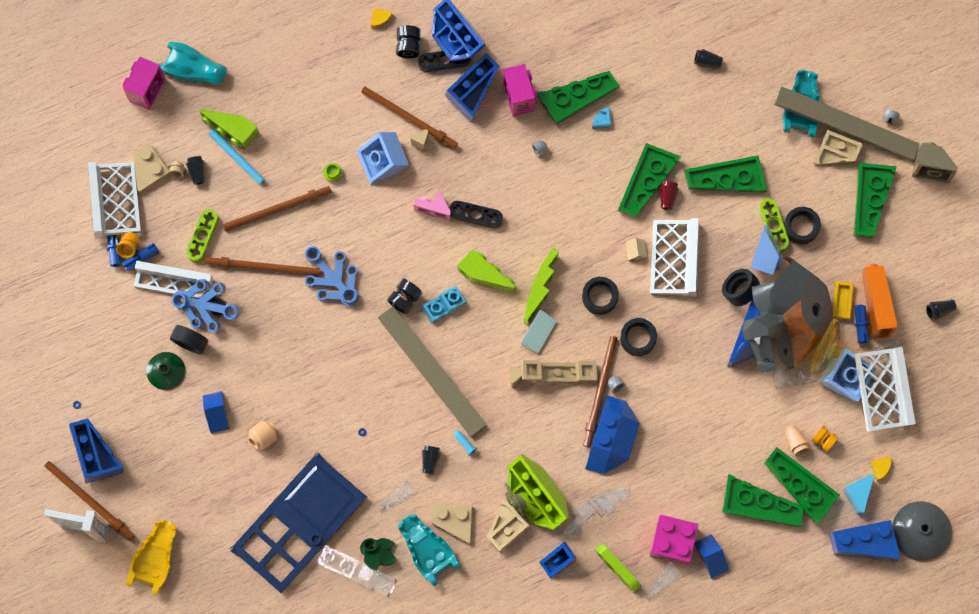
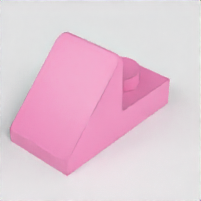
(436, 209)

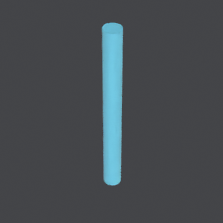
(237, 157)

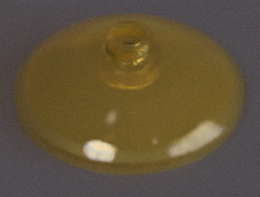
(828, 347)

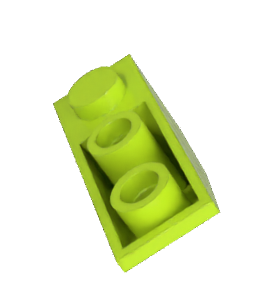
(235, 127)
(480, 272)

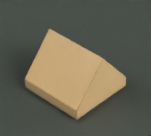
(420, 139)
(636, 249)
(515, 376)

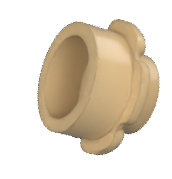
(177, 170)

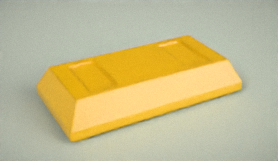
(842, 300)

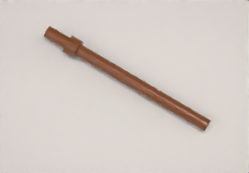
(440, 136)
(311, 195)
(226, 262)
(591, 426)
(117, 524)

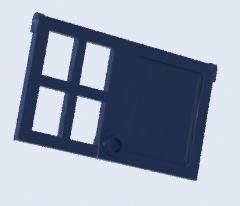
(312, 508)

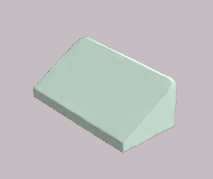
(538, 332)

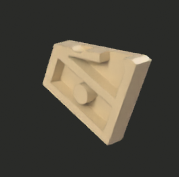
(837, 149)
(148, 168)
(453, 519)
(506, 527)

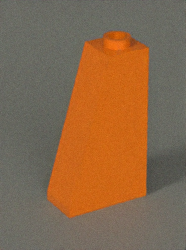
(878, 302)

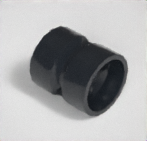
(408, 39)
(407, 290)

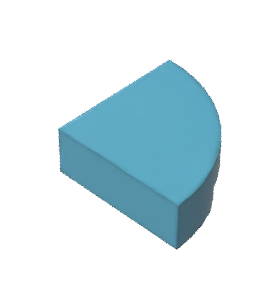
(602, 119)

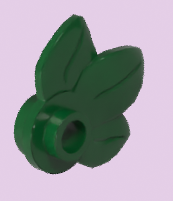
(379, 552)

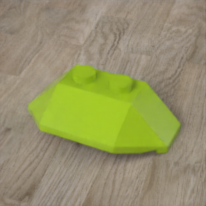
(543, 499)

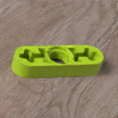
(774, 211)
(199, 228)
(617, 567)

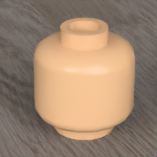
(262, 435)

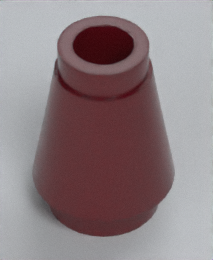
(668, 194)

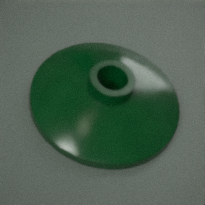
(170, 378)

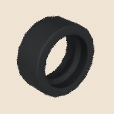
(811, 214)
(733, 281)
(600, 310)
(642, 323)
(189, 339)

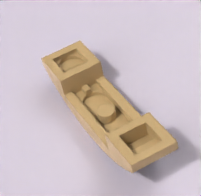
(559, 372)

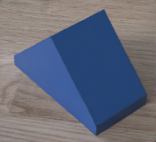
(215, 412)
(711, 556)
(558, 560)

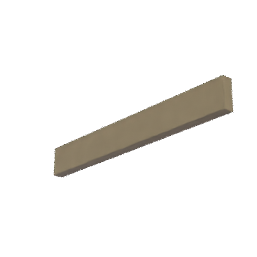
(846, 124)
(432, 371)

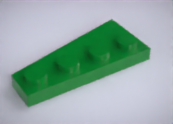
(571, 98)
(648, 175)
(732, 175)
(871, 194)
(805, 487)
(755, 503)

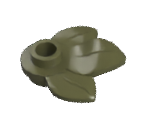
(515, 501)

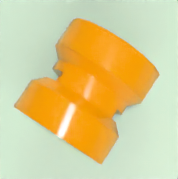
(127, 246)
(820, 437)

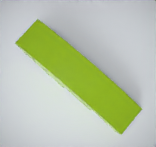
(539, 291)

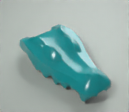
(190, 65)
(806, 85)
(429, 551)

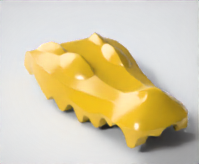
(152, 559)

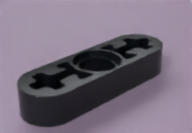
(432, 67)
(490, 213)

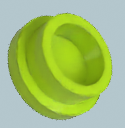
(332, 172)

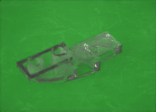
(601, 503)
(356, 571)

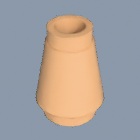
(797, 441)

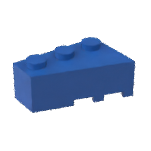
(472, 86)
(93, 454)
(867, 541)

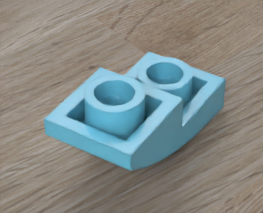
(444, 304)

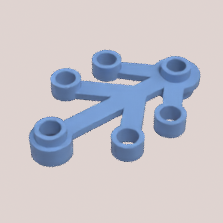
(333, 279)
(203, 305)

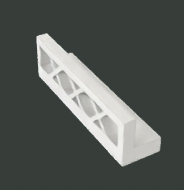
(170, 273)

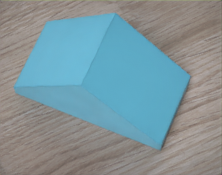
(858, 493)

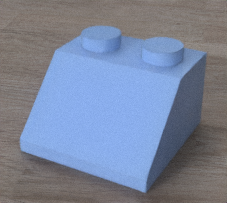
(382, 156)
(767, 254)
(842, 375)

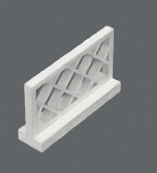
(97, 199)
(691, 261)
(899, 383)
(91, 524)

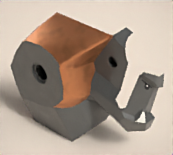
(793, 311)

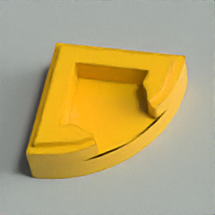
(380, 17)
(881, 467)

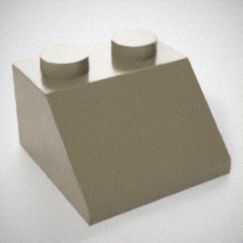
(933, 163)

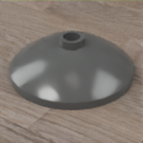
(911, 538)

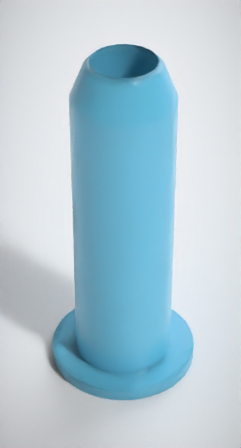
(464, 442)

